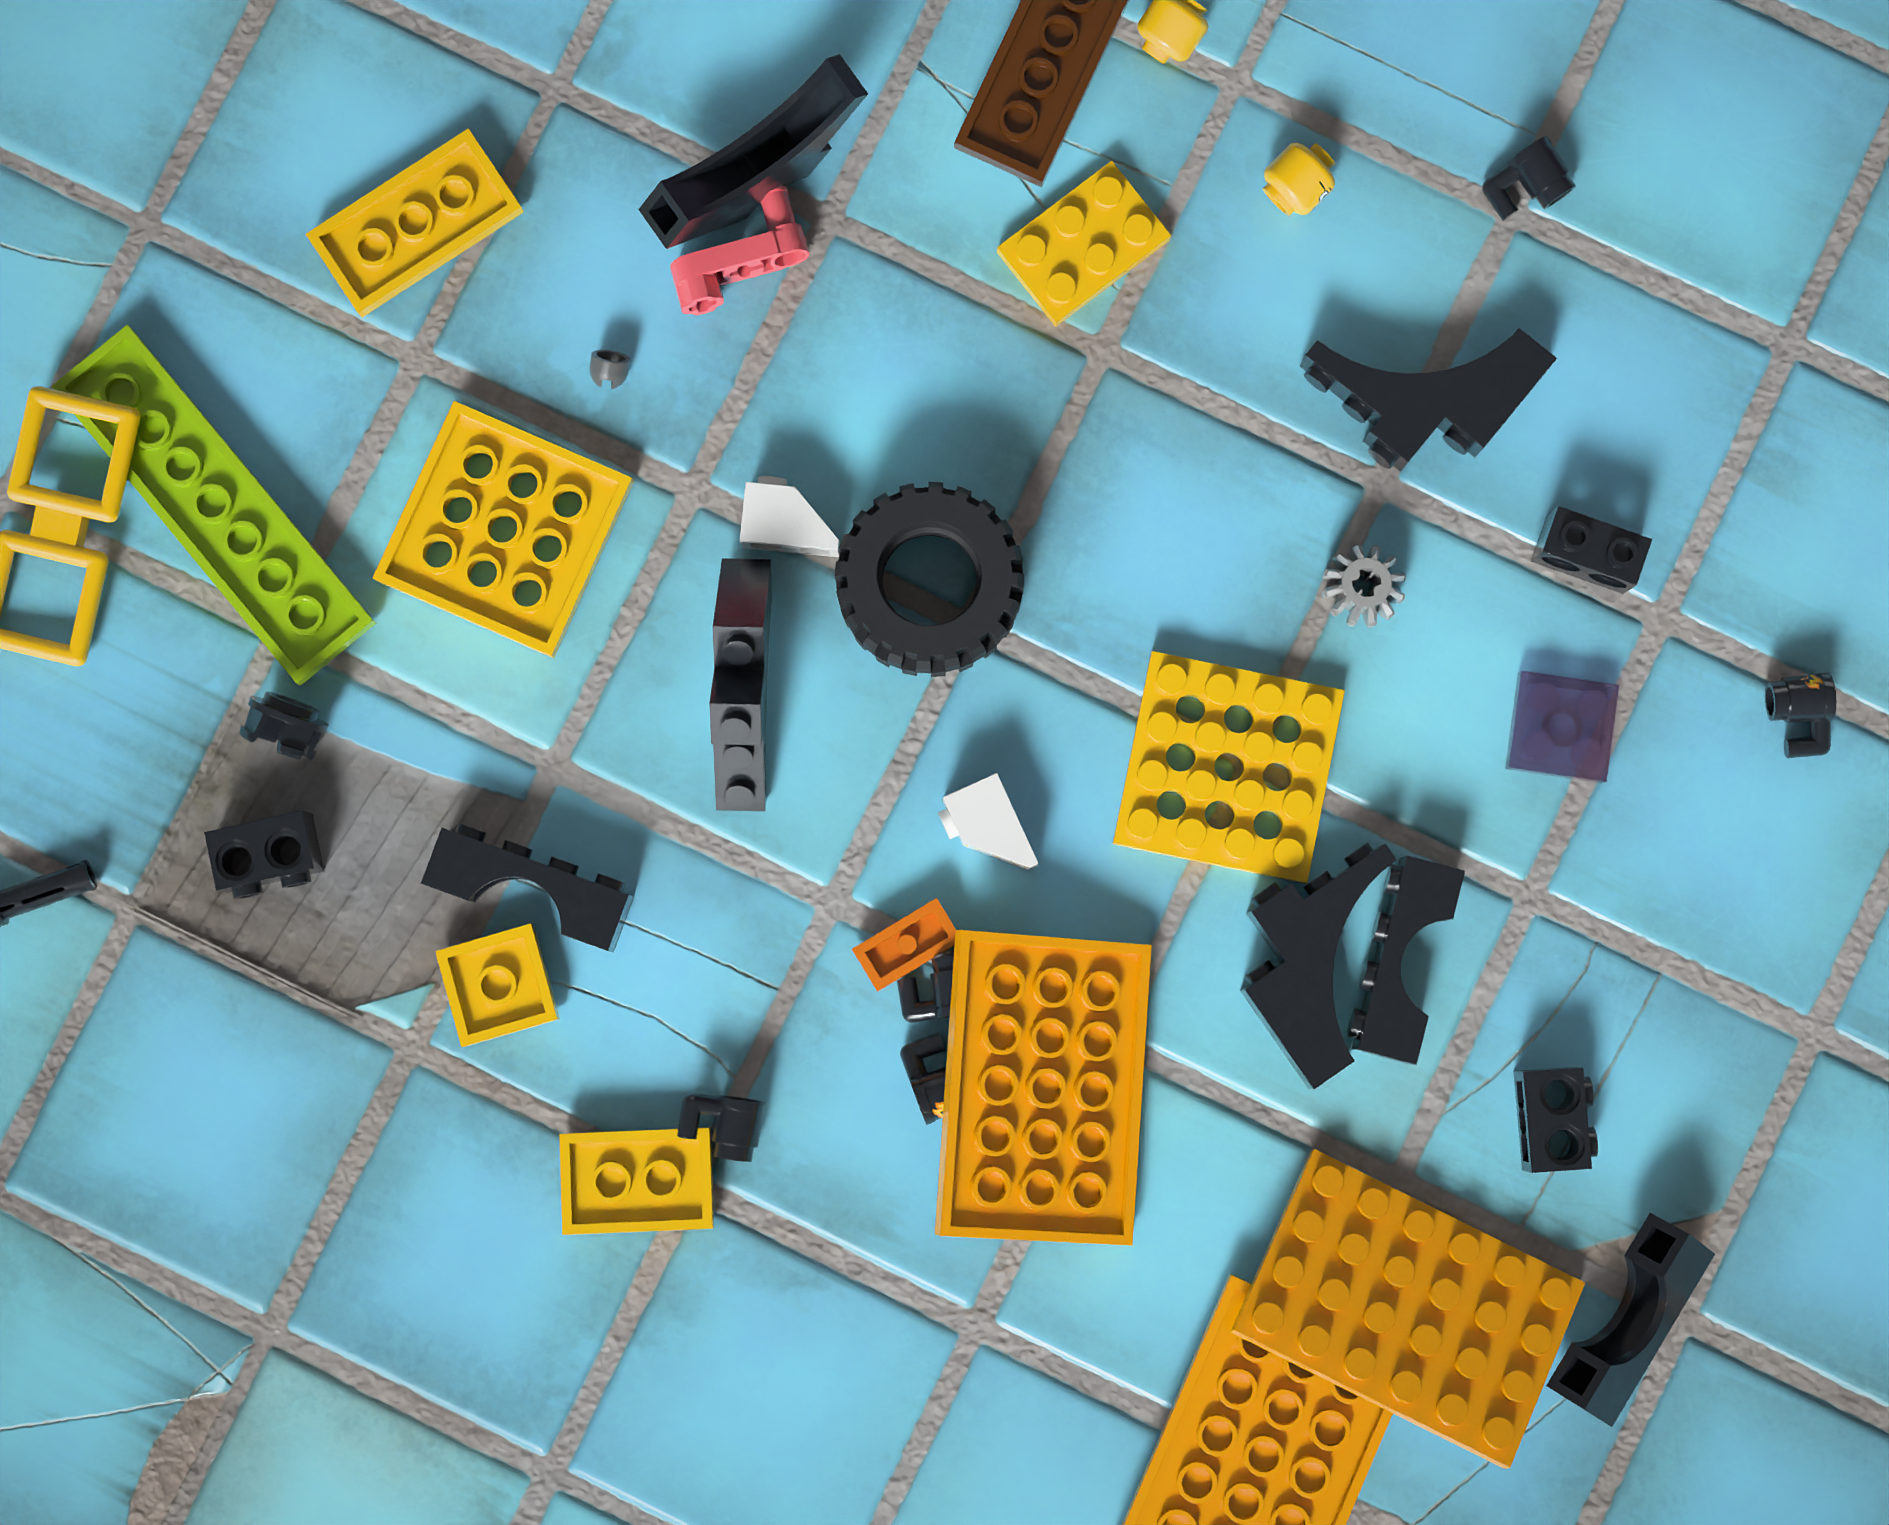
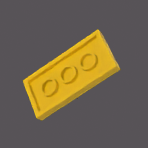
(414, 223)

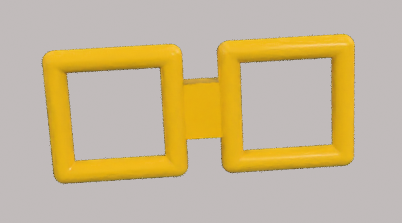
(63, 518)

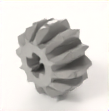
(1377, 599)

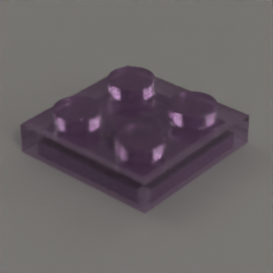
(1562, 727)

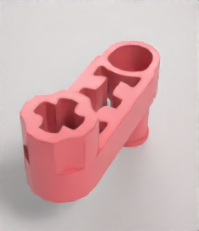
(702, 272)

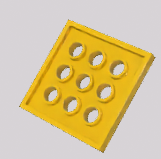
(512, 453)
(1306, 759)

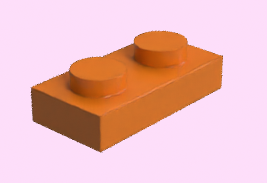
(906, 944)

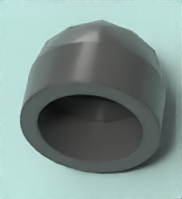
(609, 366)

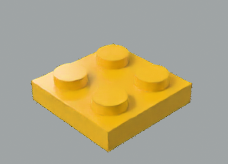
(497, 985)

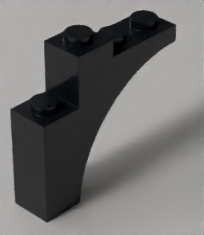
(768, 156)
(1406, 408)
(740, 683)
(1304, 933)

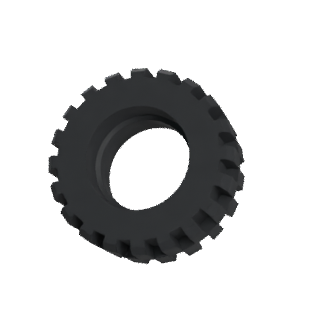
(914, 515)

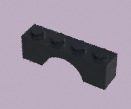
(469, 867)
(1388, 1020)
(1662, 1275)

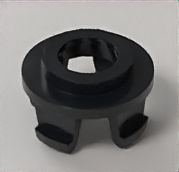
(284, 720)

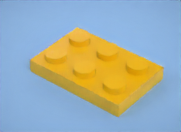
(1083, 243)
(635, 1181)

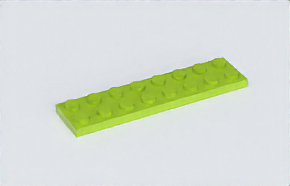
(220, 510)

